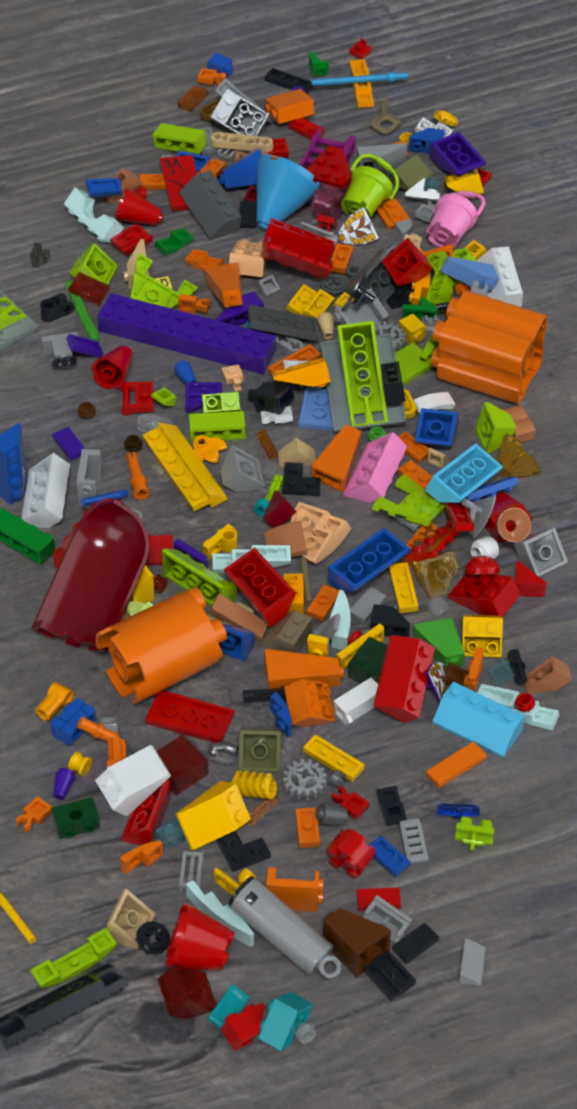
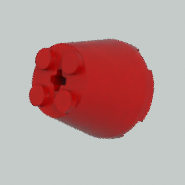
(198, 941)

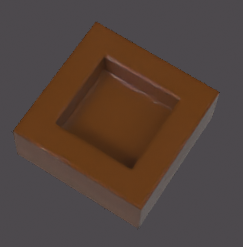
(455, 674)

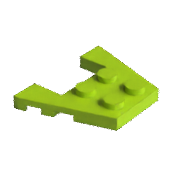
(152, 291)
(416, 506)

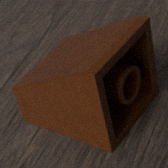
(355, 939)

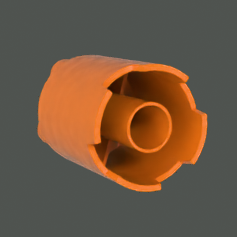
(162, 645)

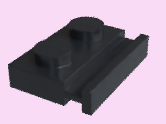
(389, 975)

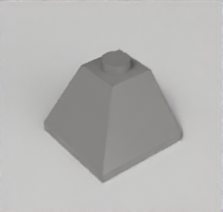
(241, 471)
(541, 551)

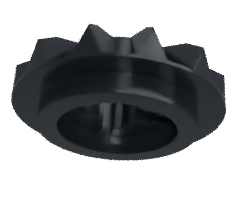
(162, 936)

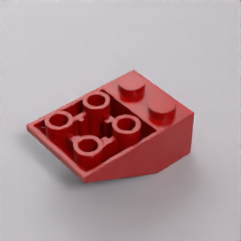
(486, 593)

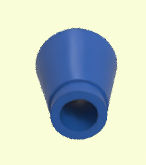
(184, 371)

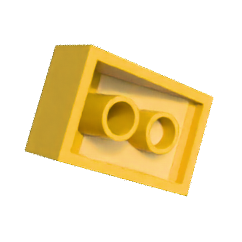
(213, 814)

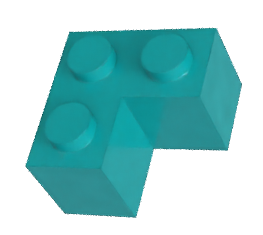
(283, 1019)

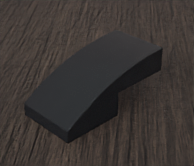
(390, 805)

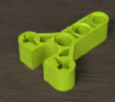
(442, 284)

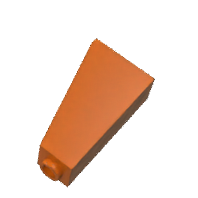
(225, 283)
(338, 459)
(288, 667)

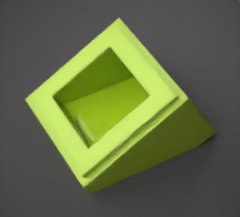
(165, 397)

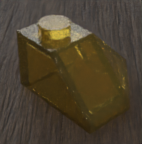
(515, 459)
(436, 573)

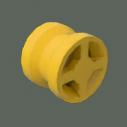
(80, 764)

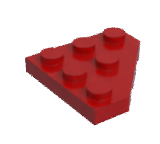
(331, 168)

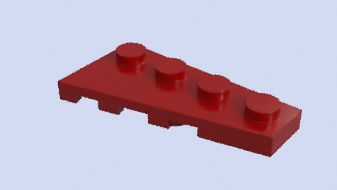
(433, 543)

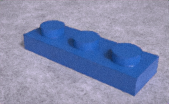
(491, 489)

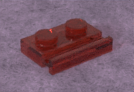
(89, 288)

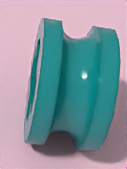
(261, 507)

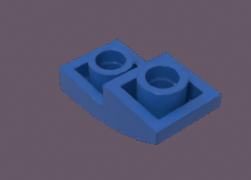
(283, 717)

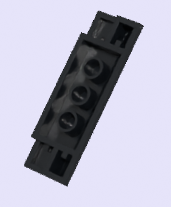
(60, 1005)

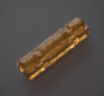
(267, 444)
(262, 809)

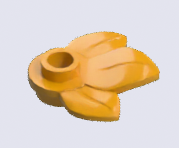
(210, 449)

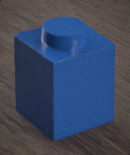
(221, 64)

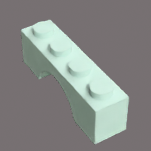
(82, 206)

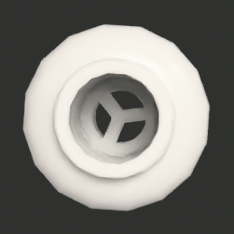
(485, 547)

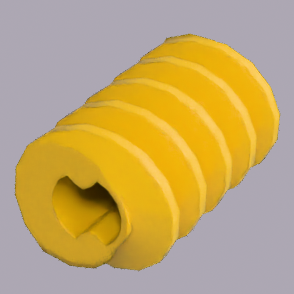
(255, 784)

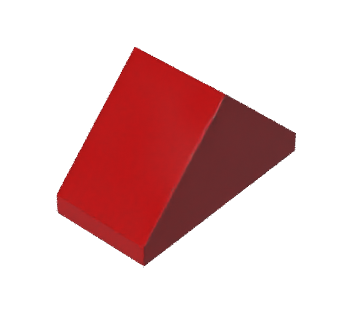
(528, 582)

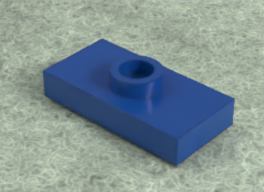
(103, 187)
(389, 856)

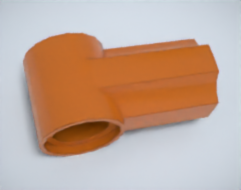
(116, 751)

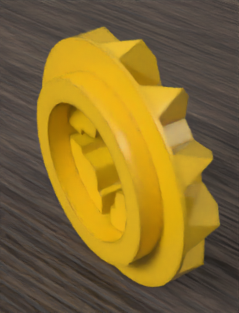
(445, 117)

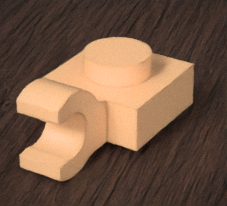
(234, 376)

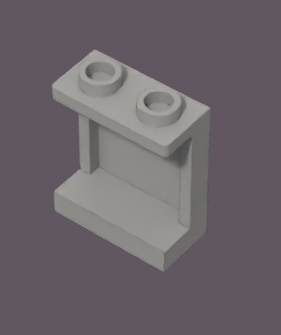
(365, 312)
(88, 473)

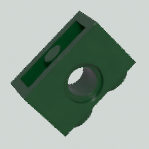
(66, 815)

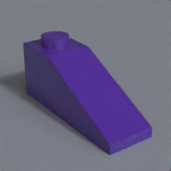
(238, 314)

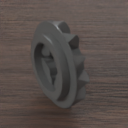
(338, 280)

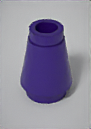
(63, 781)

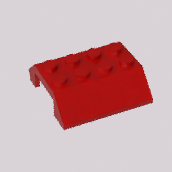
(298, 248)

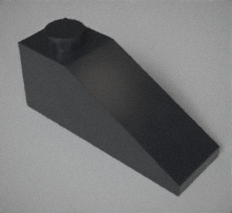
(393, 383)

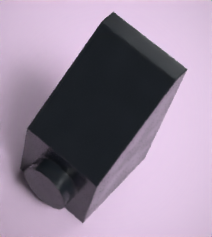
(391, 620)

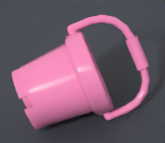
(453, 218)

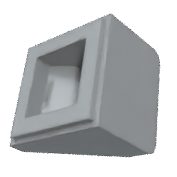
(268, 285)
(109, 723)

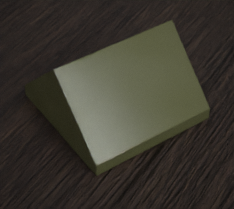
(411, 173)

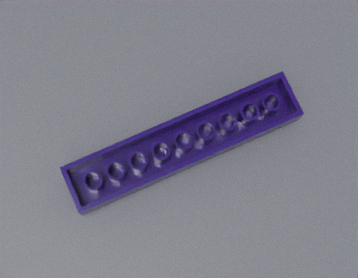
(186, 333)

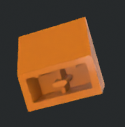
(309, 703)

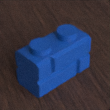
(65, 726)

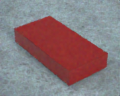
(390, 895)

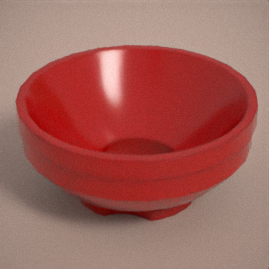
(482, 565)

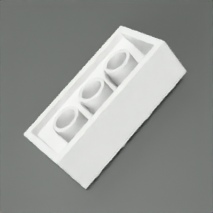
(508, 286)
(46, 492)

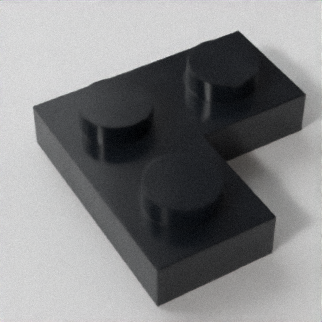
(296, 484)
(242, 855)

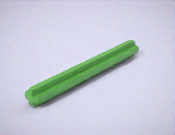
(83, 314)

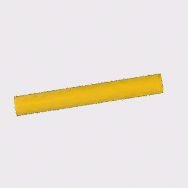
(17, 919)

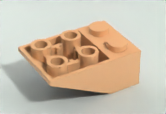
(249, 258)

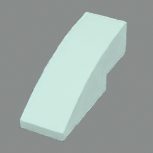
(341, 607)

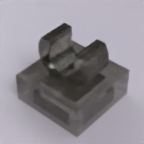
(37, 255)

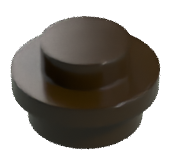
(133, 443)

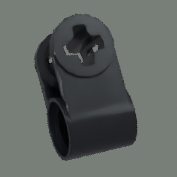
(54, 307)

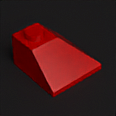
(407, 263)

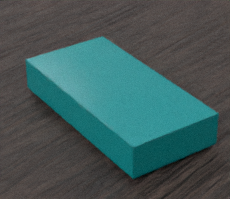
(231, 1002)

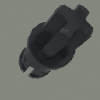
(517, 666)

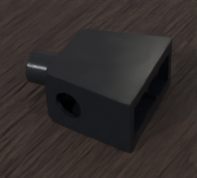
(272, 396)

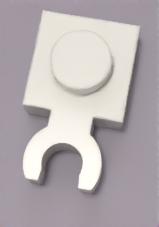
(284, 417)

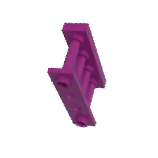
(348, 148)

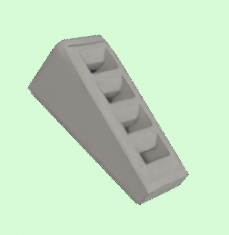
(328, 628)
(409, 829)

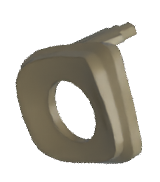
(384, 116)

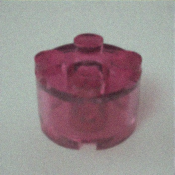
(328, 201)

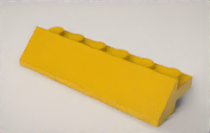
(183, 467)

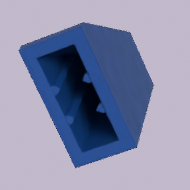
(241, 172)

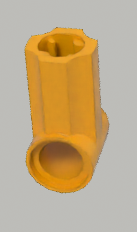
(56, 698)

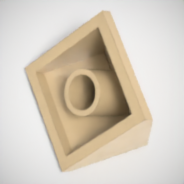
(127, 918)

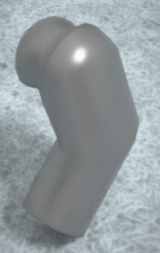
(222, 746)

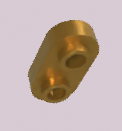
(207, 110)

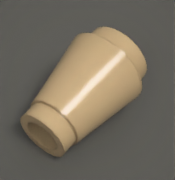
(326, 324)

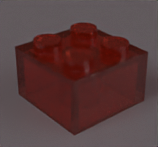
(183, 763)

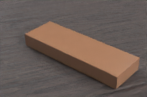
(238, 616)

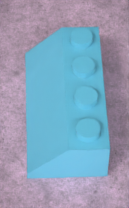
(463, 475)
(478, 719)

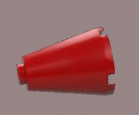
(137, 210)
(112, 367)

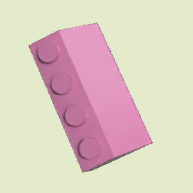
(376, 468)

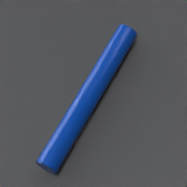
(113, 495)

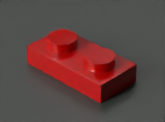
(305, 128)

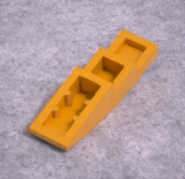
(362, 90)

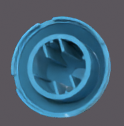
(281, 189)

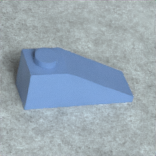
(468, 271)

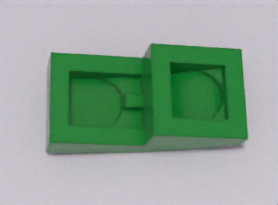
(176, 241)

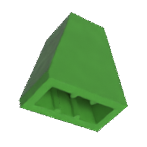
(444, 638)

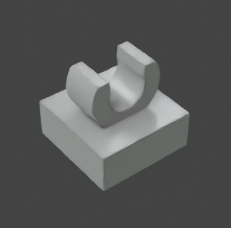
(430, 324)

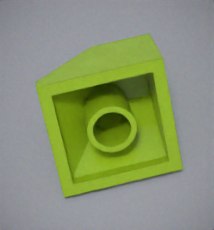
(95, 264)
(492, 427)

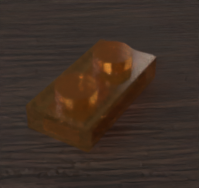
(192, 98)

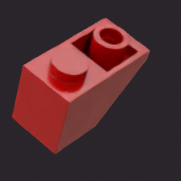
(243, 1027)

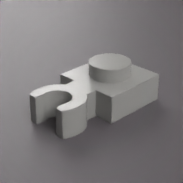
(425, 212)

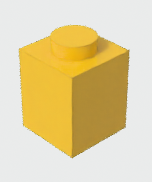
(413, 328)

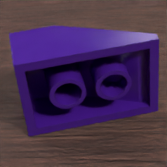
(455, 154)

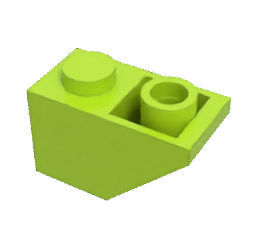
(221, 402)

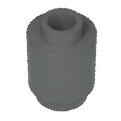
(331, 814)

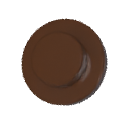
(86, 410)

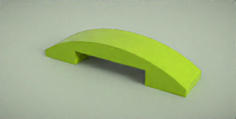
(75, 962)

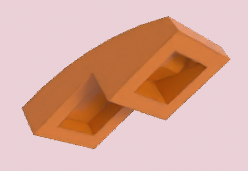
(201, 260)
(144, 854)

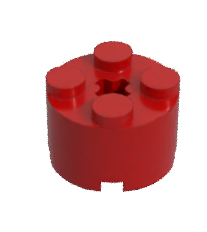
(350, 852)

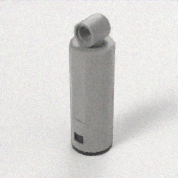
(284, 928)

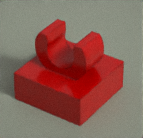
(360, 49)
(326, 222)

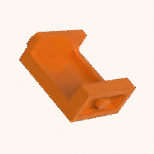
(297, 894)

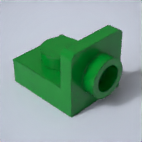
(317, 67)

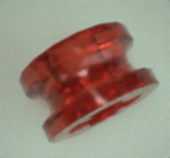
(160, 583)

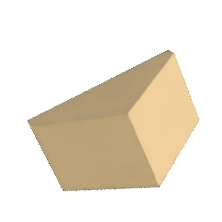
(297, 452)

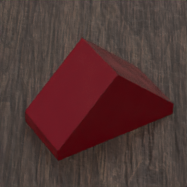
(278, 510)

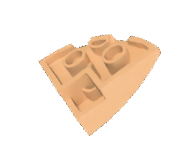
(320, 530)

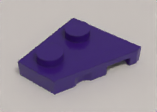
(195, 390)

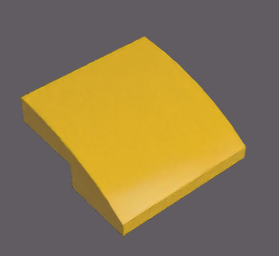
(309, 302)

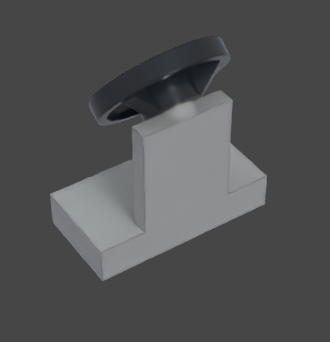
(59, 346)

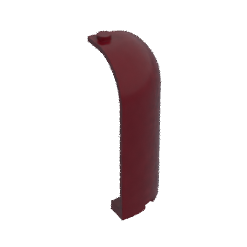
(95, 576)

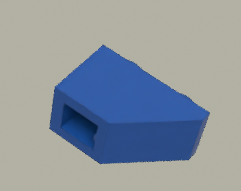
(422, 140)

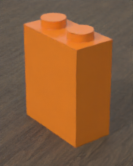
(289, 106)

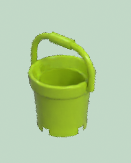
(369, 186)

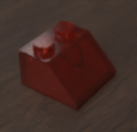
(186, 992)

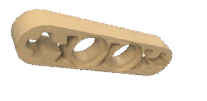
(243, 142)

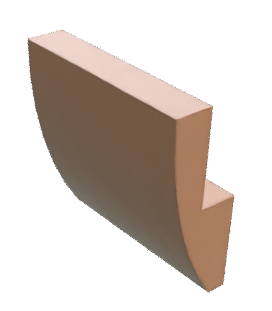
(288, 534)

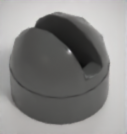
(337, 779)

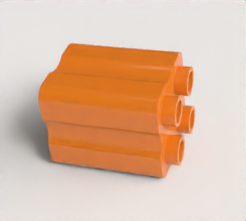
(489, 346)

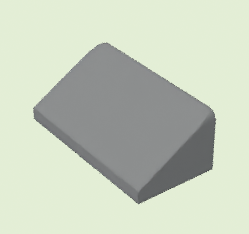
(472, 963)

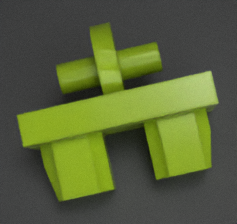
(474, 834)

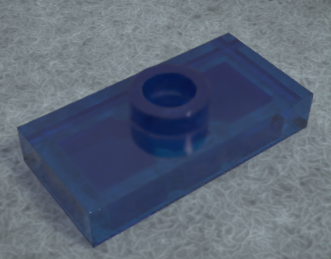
(458, 810)

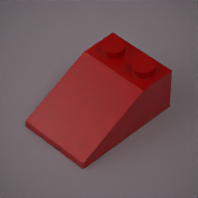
(502, 502)

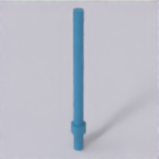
(391, 77)

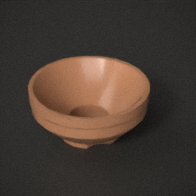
(521, 521)

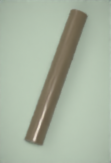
(306, 580)

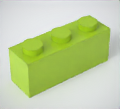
(179, 138)
(219, 424)

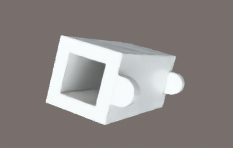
(356, 701)

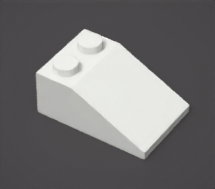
(132, 780)

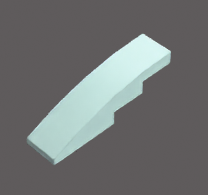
(275, 554)
(538, 716)
(211, 906)

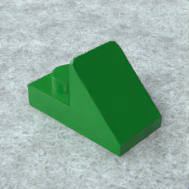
(421, 310)

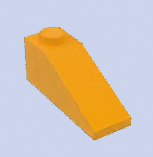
(309, 373)

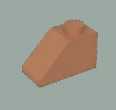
(127, 180)
(548, 676)

